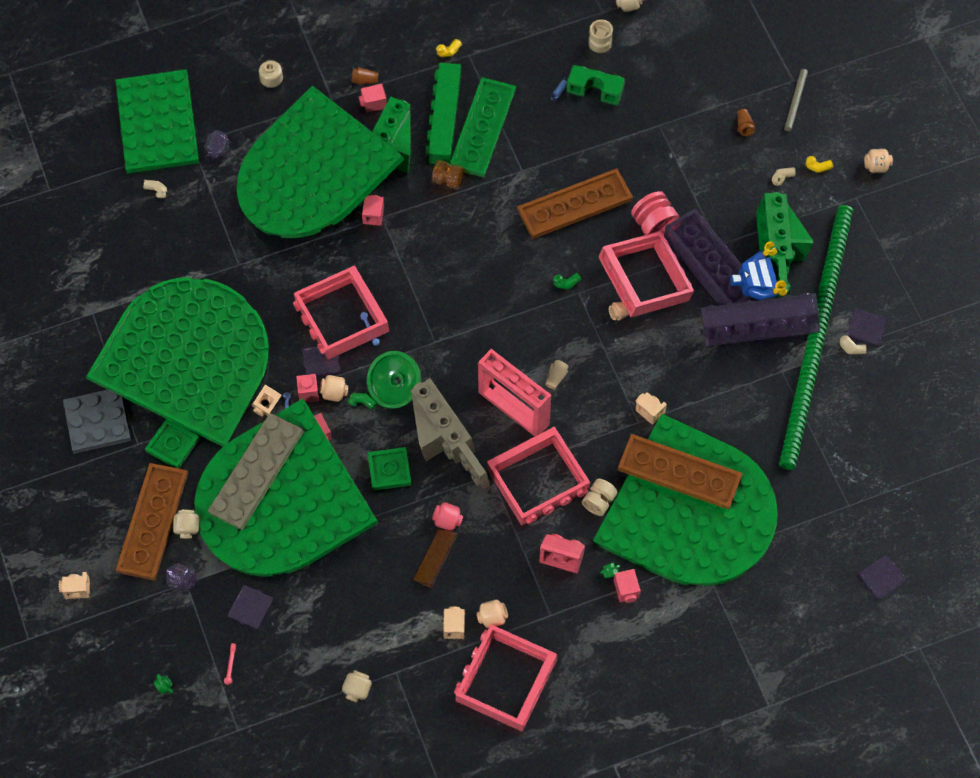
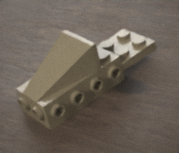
(442, 431)

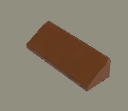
(435, 557)

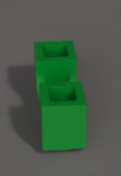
(583, 78)

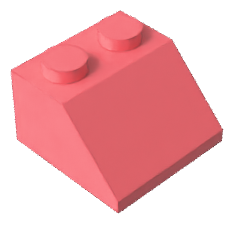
(561, 552)

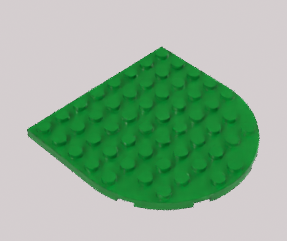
(311, 168)
(187, 355)
(302, 514)
(687, 536)

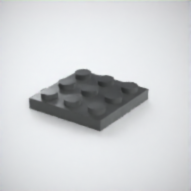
(96, 421)

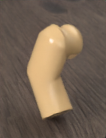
(780, 175)
(157, 186)
(850, 347)

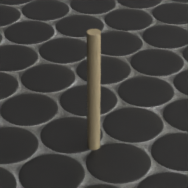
(795, 101)

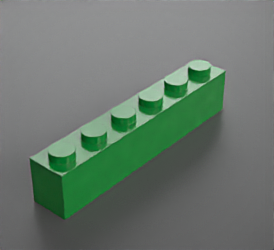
(445, 112)

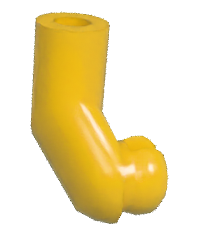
(448, 51)
(813, 165)

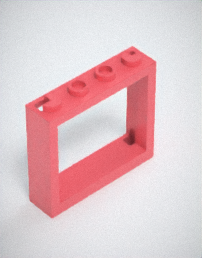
(331, 284)
(623, 286)
(521, 385)
(523, 451)
(478, 655)

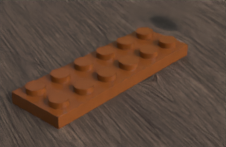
(574, 203)
(680, 471)
(152, 521)

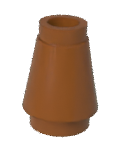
(364, 76)
(745, 123)

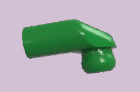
(563, 283)
(356, 398)

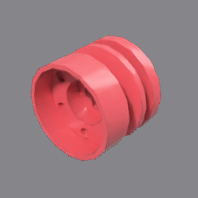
(654, 213)

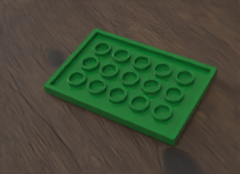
(157, 121)

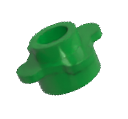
(610, 570)
(163, 684)

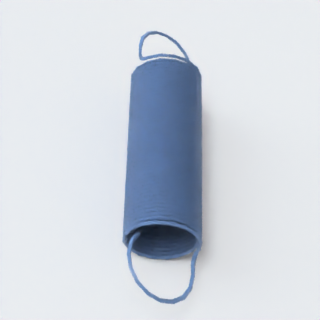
(559, 89)

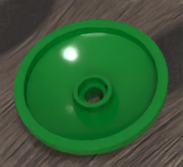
(383, 379)

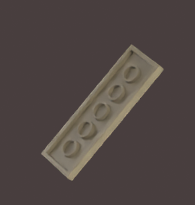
(255, 471)

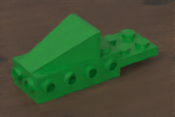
(394, 129)
(782, 227)

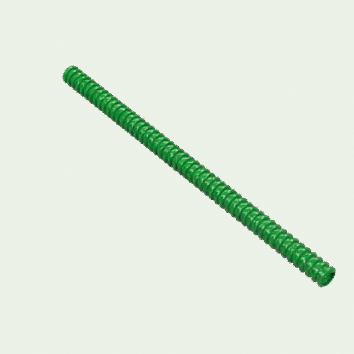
(815, 340)

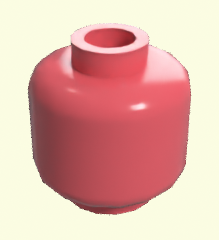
(447, 516)

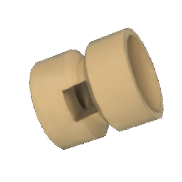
(600, 36)
(599, 497)

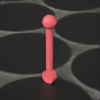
(228, 680)

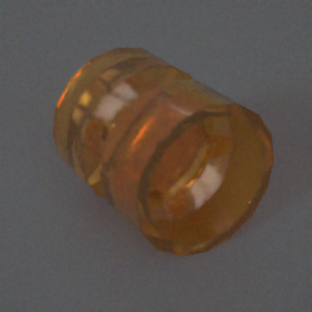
(447, 174)

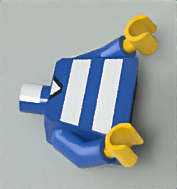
(758, 277)

